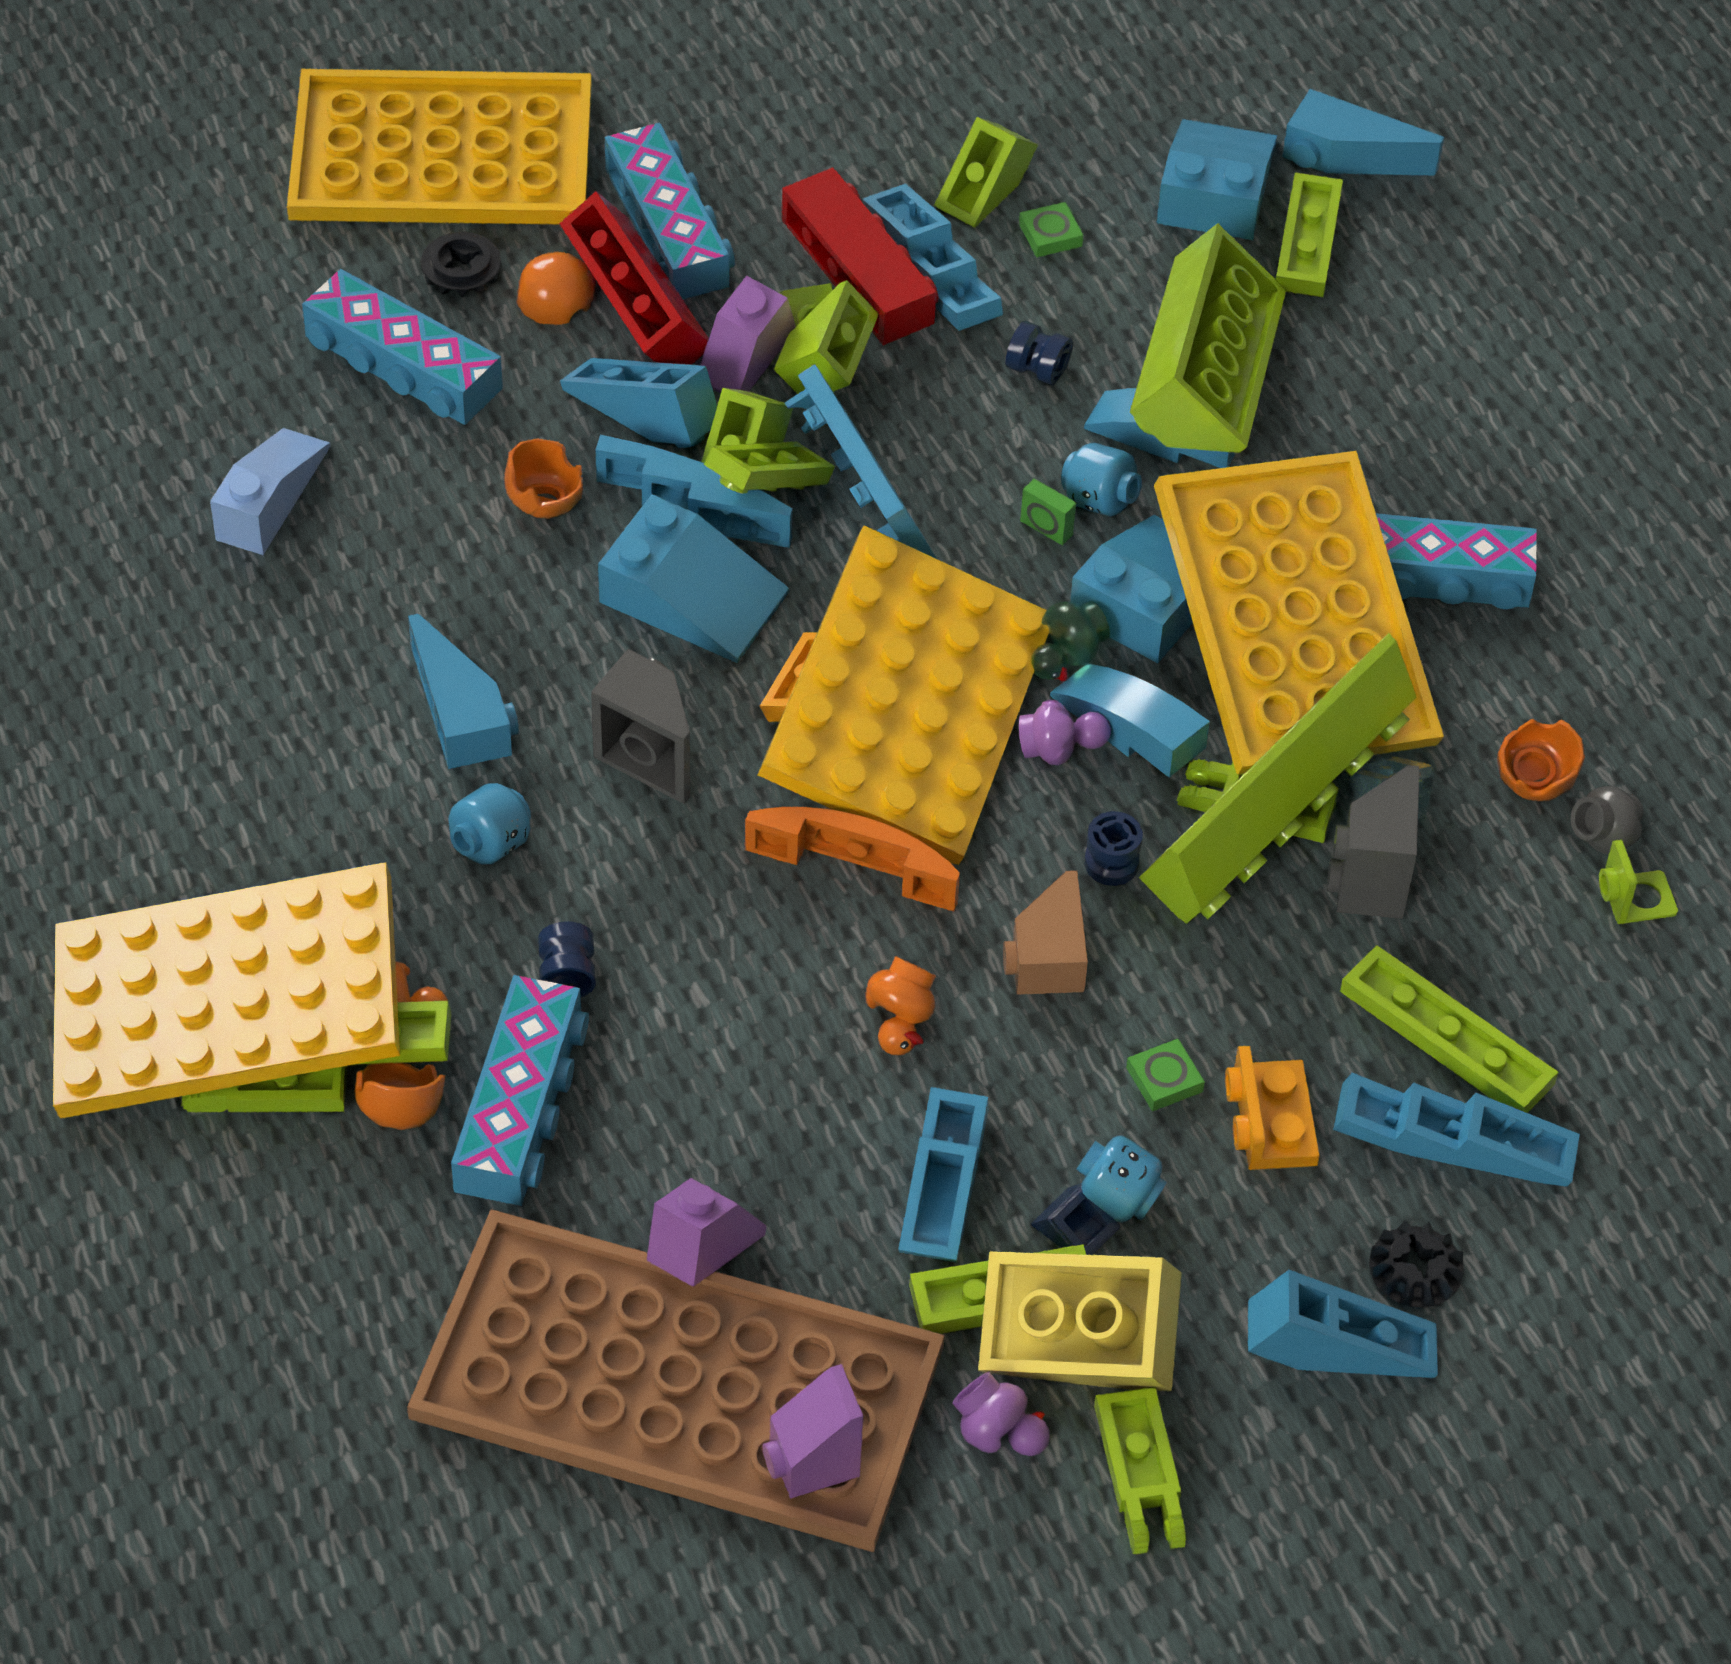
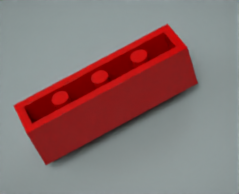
(855, 247)
(634, 282)

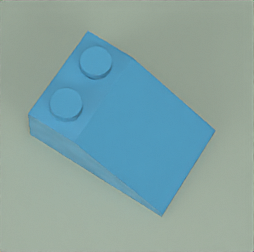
(1215, 178)
(688, 580)
(1137, 589)

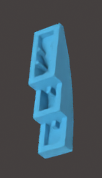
(929, 241)
(694, 487)
(1467, 1134)

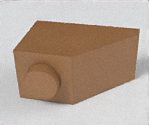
(1049, 942)

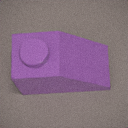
(747, 336)
(699, 1232)
(816, 1436)

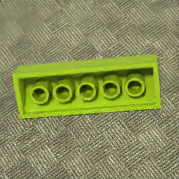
(1209, 347)
(1282, 784)

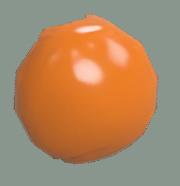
(555, 288)
(541, 468)
(1539, 753)
(399, 1094)

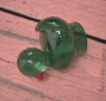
(1075, 636)

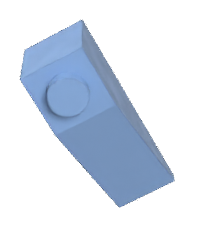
(264, 489)

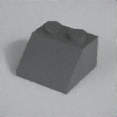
(643, 725)
(1377, 849)

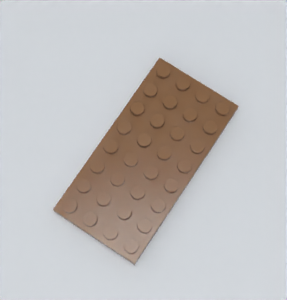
(663, 1382)

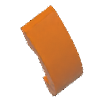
(787, 831)

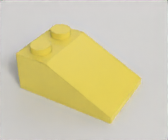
(1081, 1319)

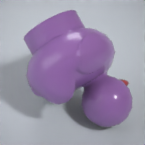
(1053, 734)
(997, 1408)

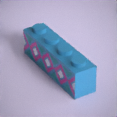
(668, 210)
(402, 347)
(1461, 560)
(518, 1091)

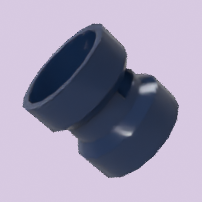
(1039, 352)
(1113, 848)
(567, 955)

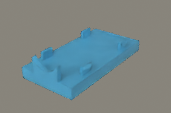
(823, 408)

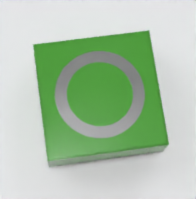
(1051, 229)
(1048, 511)
(1165, 1074)

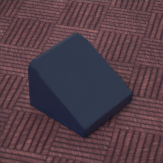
(1076, 1221)

